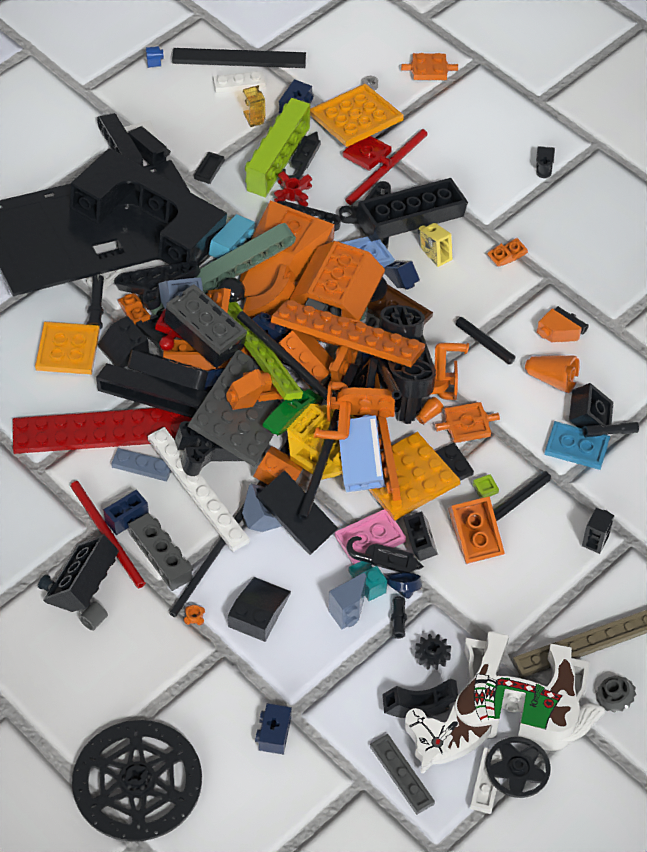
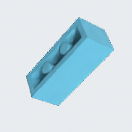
(231, 236)

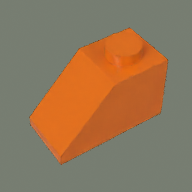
(558, 328)
(246, 390)

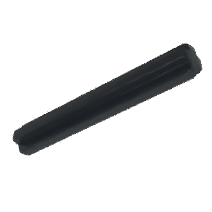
(485, 340)
(521, 495)

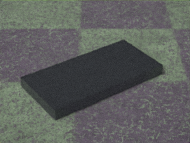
(284, 500)

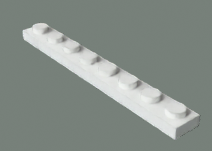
(199, 491)

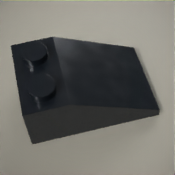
(258, 608)

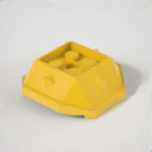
(305, 448)

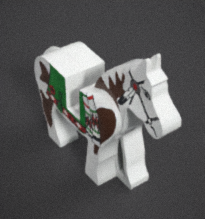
(548, 716)

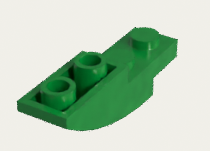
(289, 411)

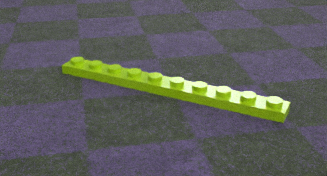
(268, 360)

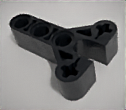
(198, 450)

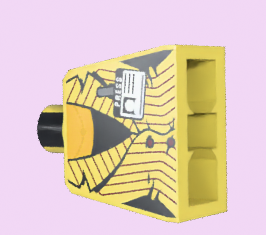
(436, 243)

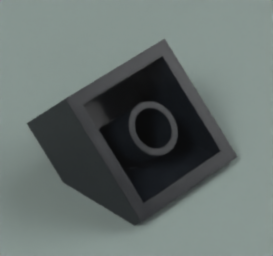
(120, 339)
(590, 407)

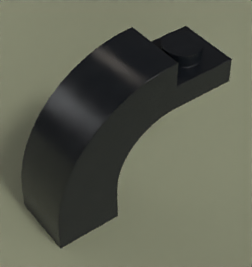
(431, 701)

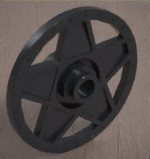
(518, 767)

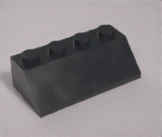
(82, 574)

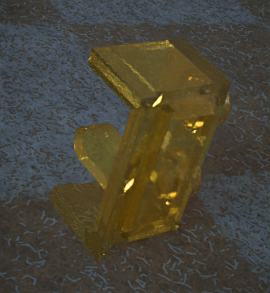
(256, 102)

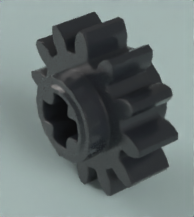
(440, 654)

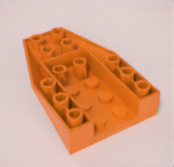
(309, 235)

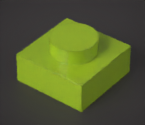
(485, 486)

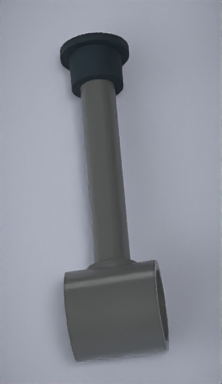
(90, 617)

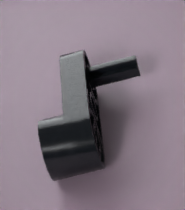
(420, 378)

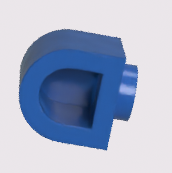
(154, 56)

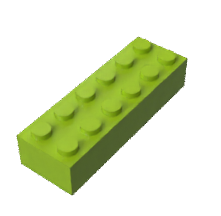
(277, 147)

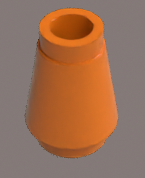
(430, 409)

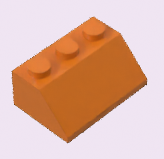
(308, 353)

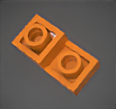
(506, 254)
(133, 308)

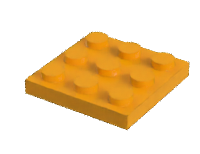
(67, 348)

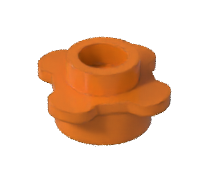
(194, 610)

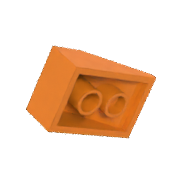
(476, 529)

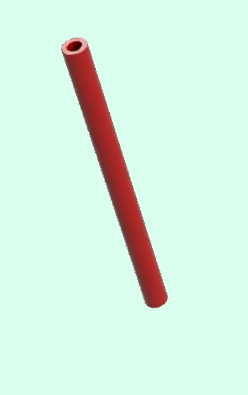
(378, 174)
(104, 529)

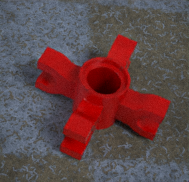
(293, 189)

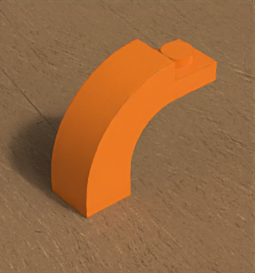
(273, 298)

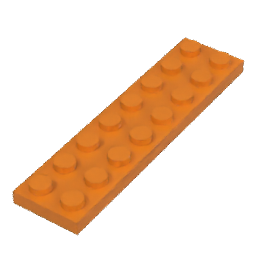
(347, 333)

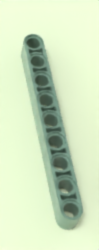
(243, 258)

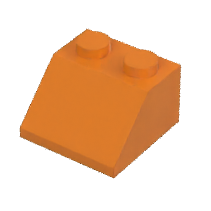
(274, 464)

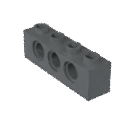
(173, 576)

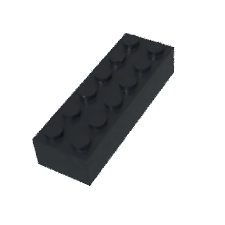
(411, 209)

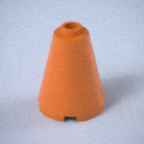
(555, 370)

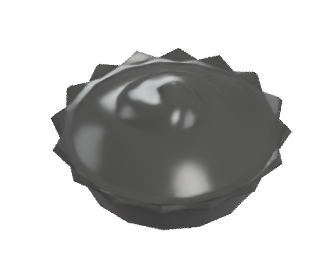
(616, 693)

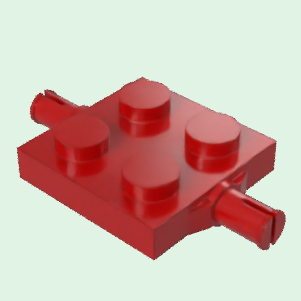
(368, 153)

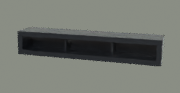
(149, 390)

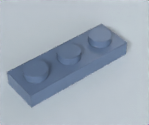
(141, 464)

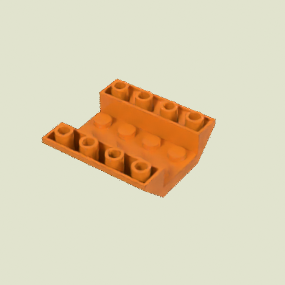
(340, 278)

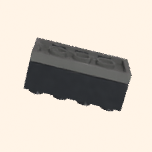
(205, 326)

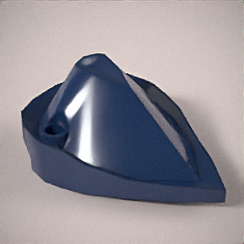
(404, 583)

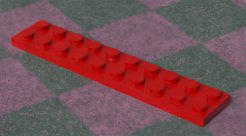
(91, 429)

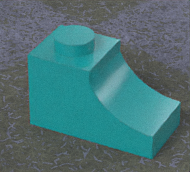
(375, 581)

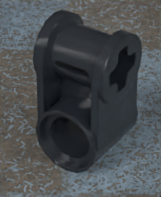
(544, 161)

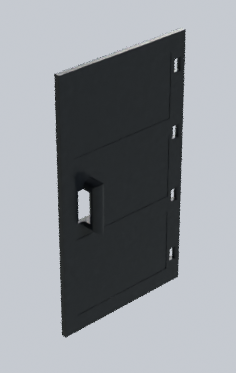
(53, 245)

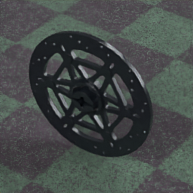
(137, 780)

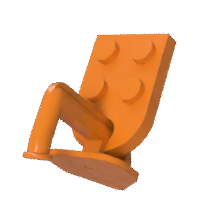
(344, 358)
(445, 379)
(355, 402)

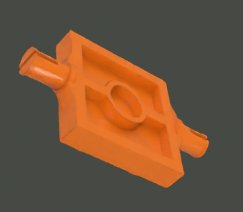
(429, 66)
(467, 422)

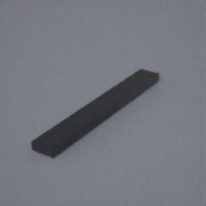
(239, 57)

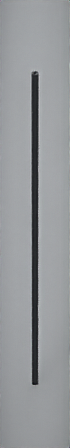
(221, 543)

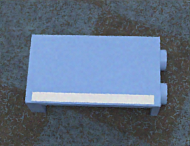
(362, 455)

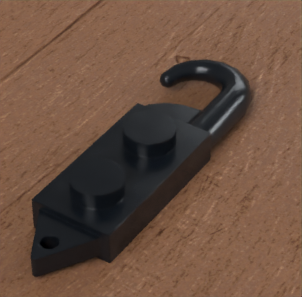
(304, 154)
(385, 557)

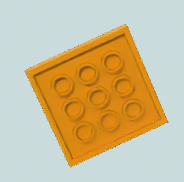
(356, 115)
(420, 477)

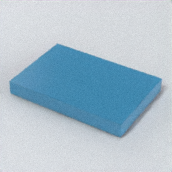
(569, 444)

